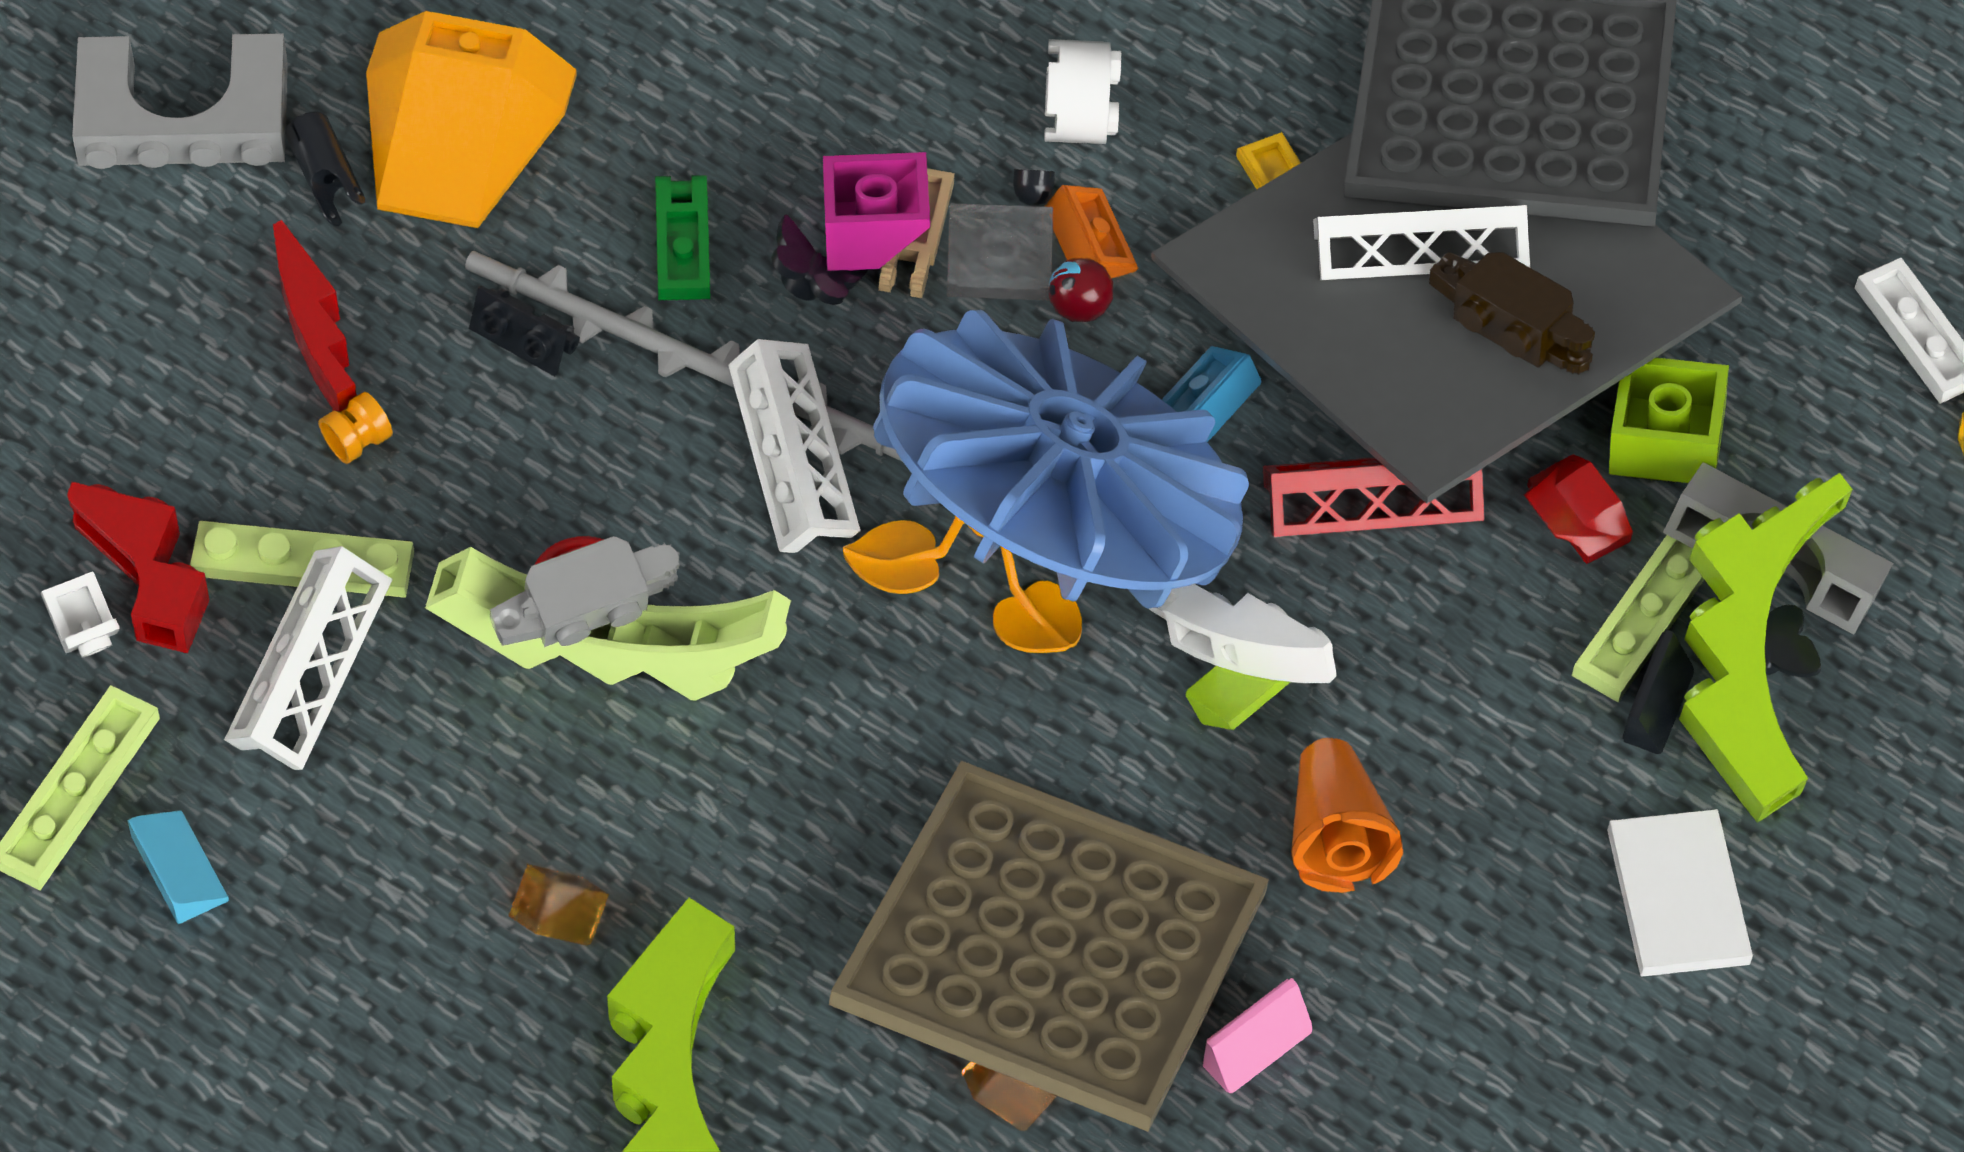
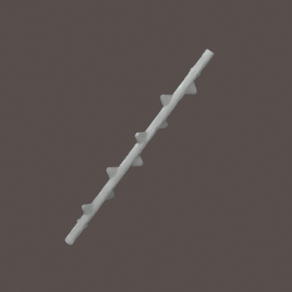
(638, 329)

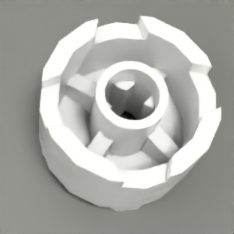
(1081, 91)

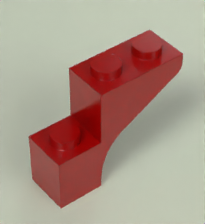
(140, 542)

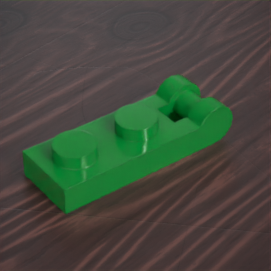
(682, 239)

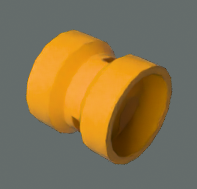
(355, 427)

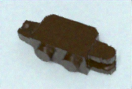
(1515, 309)

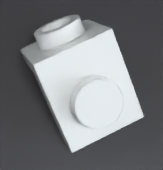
(80, 615)

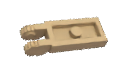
(925, 247)

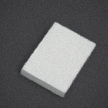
(1679, 893)

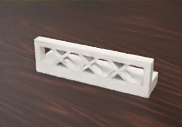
(1415, 223)
(781, 440)
(290, 654)

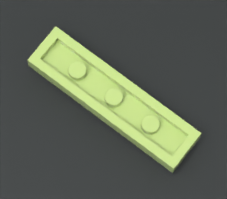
(283, 555)
(1639, 619)
(76, 787)

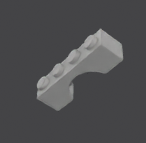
(1830, 569)

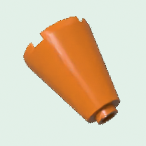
(1340, 821)

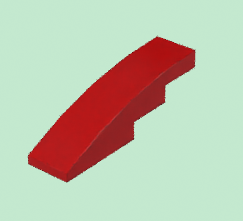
(313, 314)

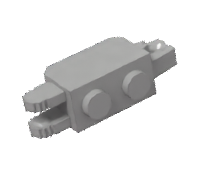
(585, 592)

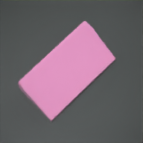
(1257, 1036)

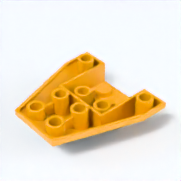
(459, 113)

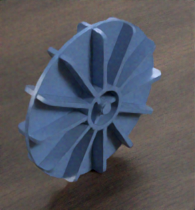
(1061, 459)

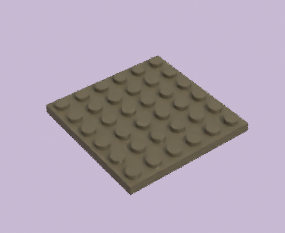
(1051, 945)

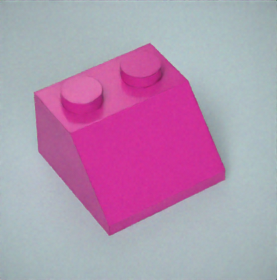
(873, 207)

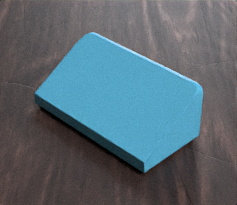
(177, 864)

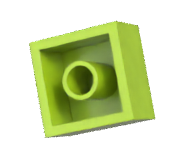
(1668, 420)

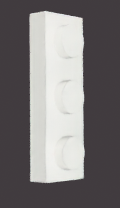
(1916, 327)

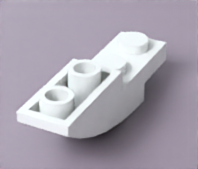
(1247, 636)

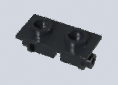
(519, 331)

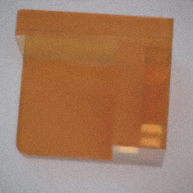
(558, 905)
(1005, 1096)

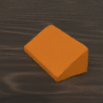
(1089, 229)

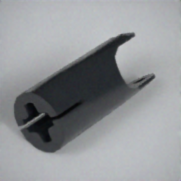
(322, 162)

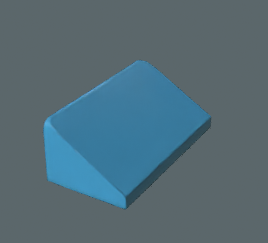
(1217, 384)

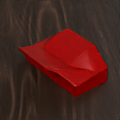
(1580, 507)

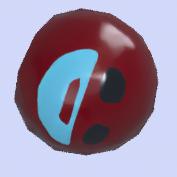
(1080, 290)

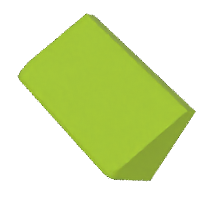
(1229, 697)

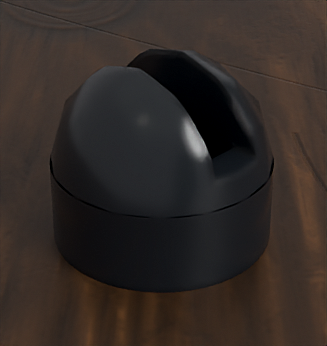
(1033, 185)

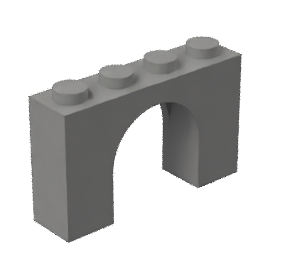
(239, 128)

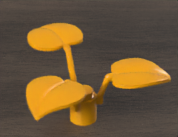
(902, 561)

